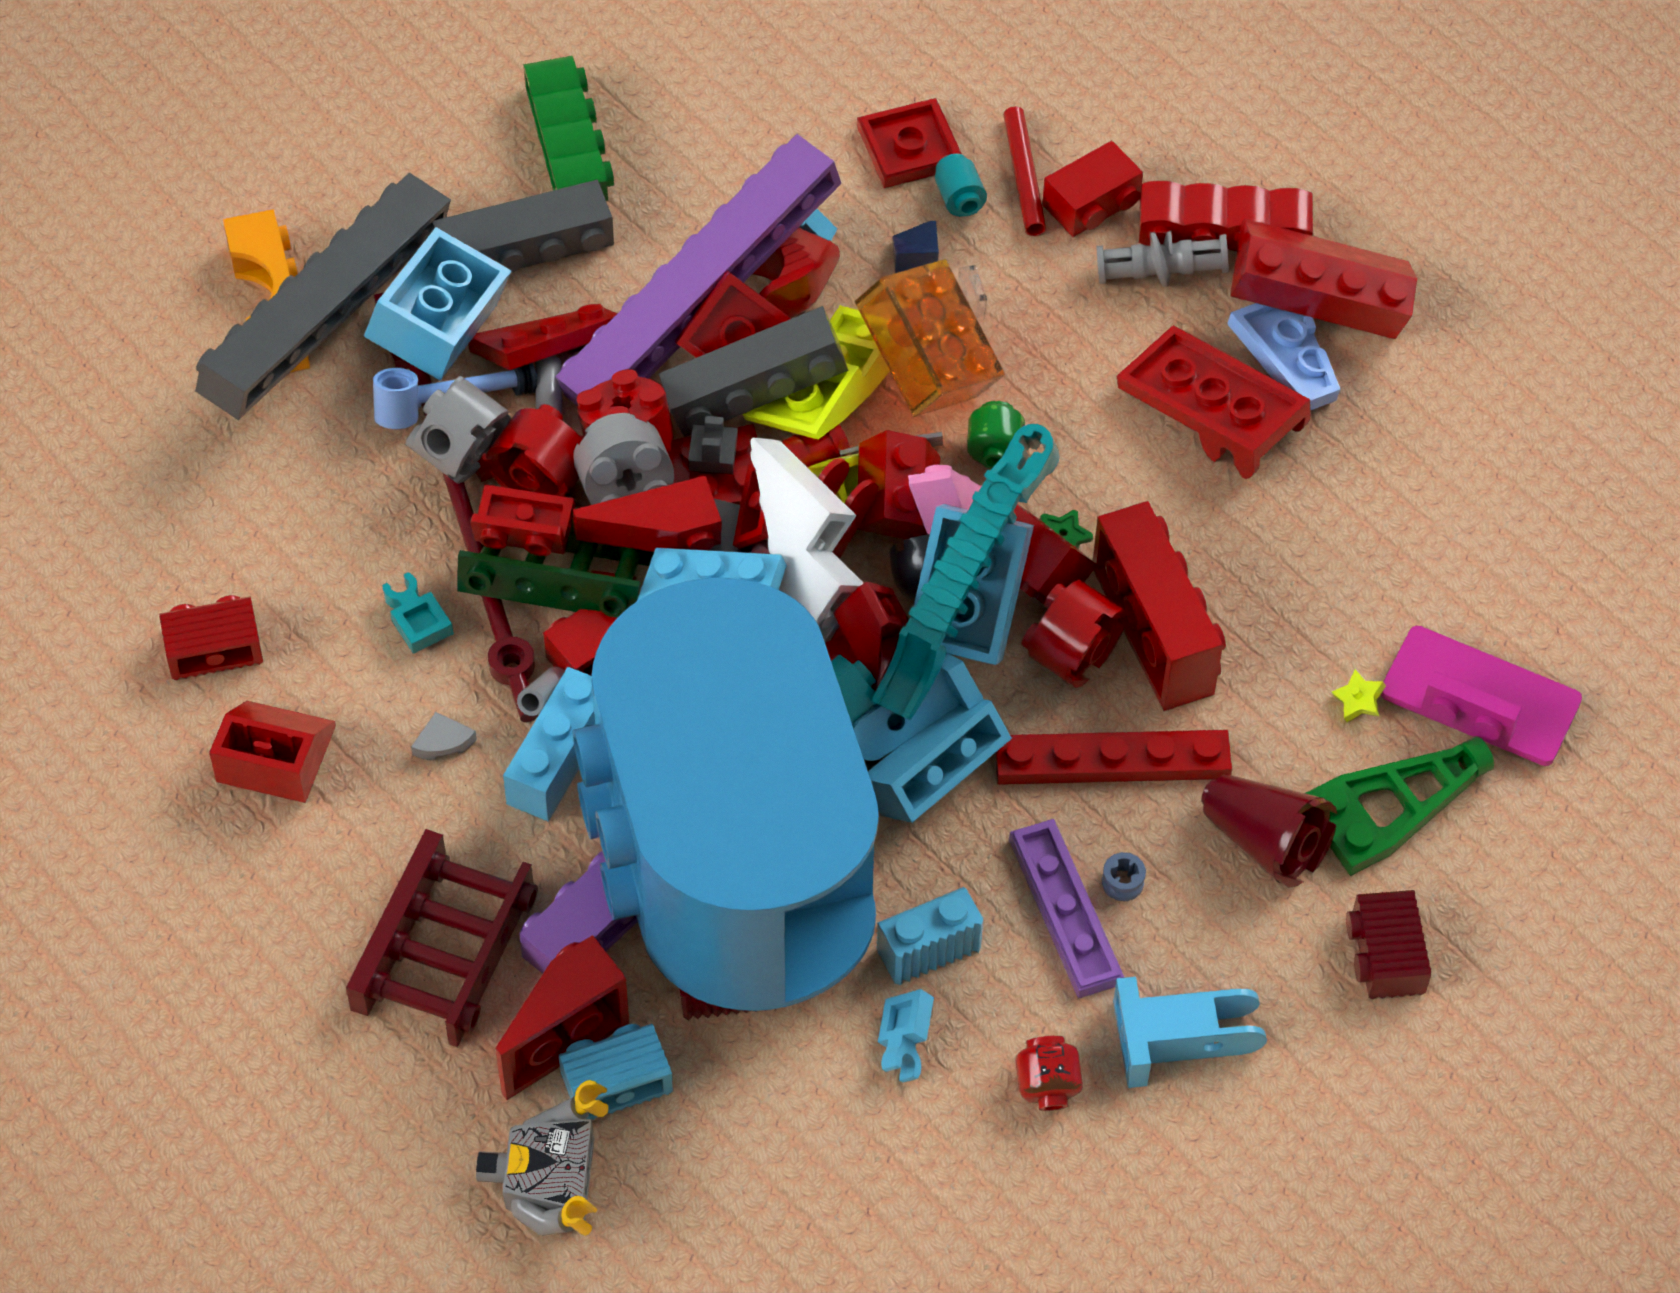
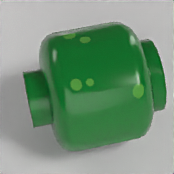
(991, 431)

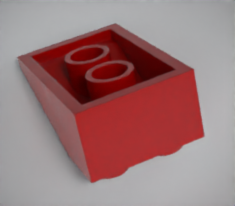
(573, 1001)

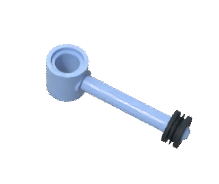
(399, 396)

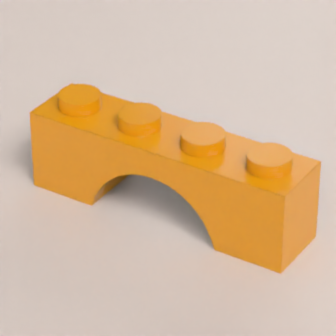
(258, 253)

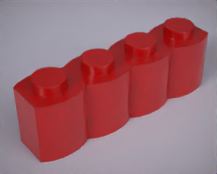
(1212, 210)

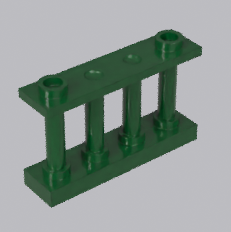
(555, 586)

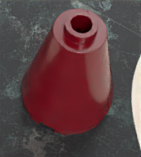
(1272, 824)

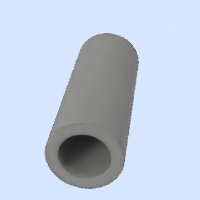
(548, 388)
(535, 696)

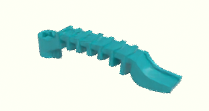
(919, 642)

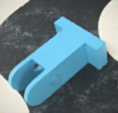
(883, 731)
(1181, 1027)

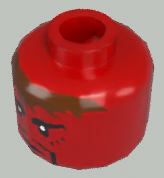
(1049, 1072)

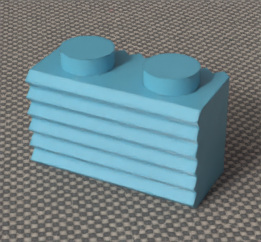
(929, 935)
(626, 1064)

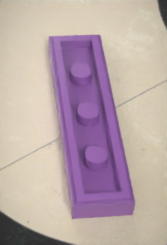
(1066, 908)

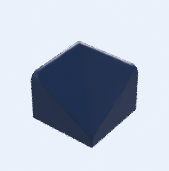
(916, 247)

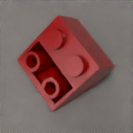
(270, 750)

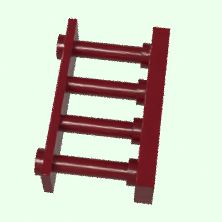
(412, 903)

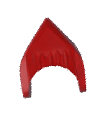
(798, 271)

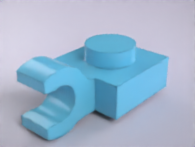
(902, 1027)

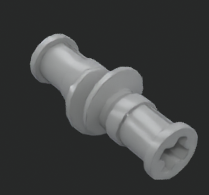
(1162, 259)

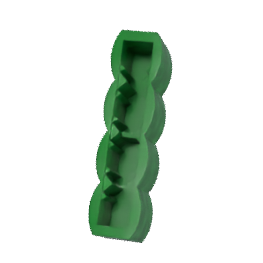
(565, 124)

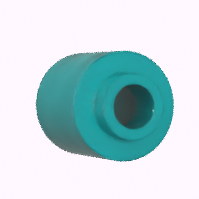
(960, 185)

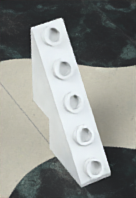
(804, 528)

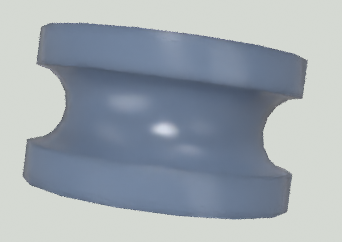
(1123, 862)

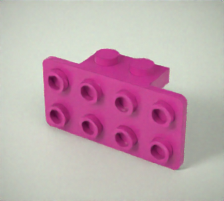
(1481, 695)

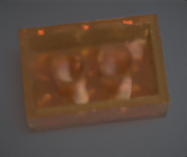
(929, 337)

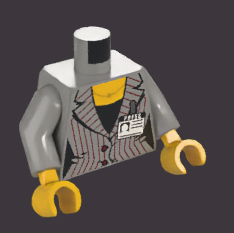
(549, 1165)

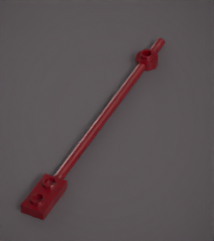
(506, 648)

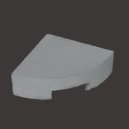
(442, 737)

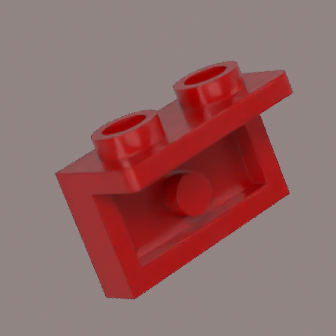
(523, 520)

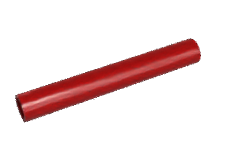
(1024, 171)

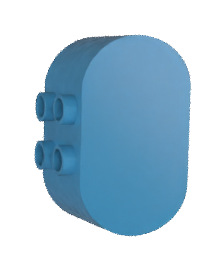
(730, 794)

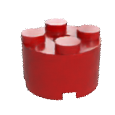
(627, 395)
(536, 453)
(1075, 631)

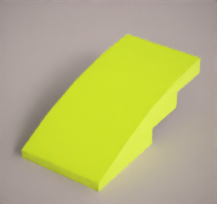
(829, 402)

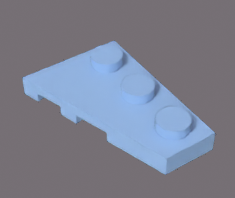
(1287, 350)

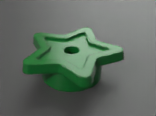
(1070, 524)

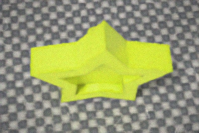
(1359, 696)

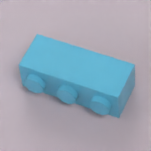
(547, 756)
(936, 760)

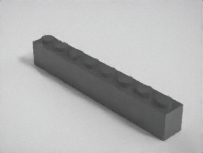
(319, 297)

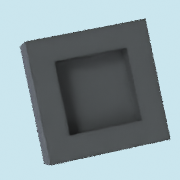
(713, 447)

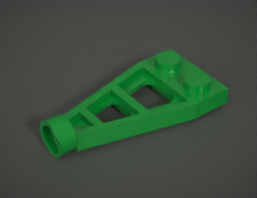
(1358, 838)

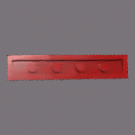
(1114, 757)

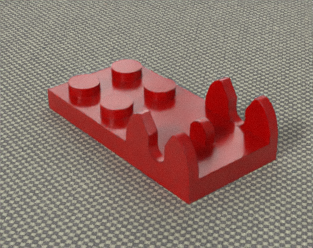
(1216, 397)

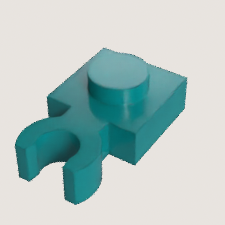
(415, 617)

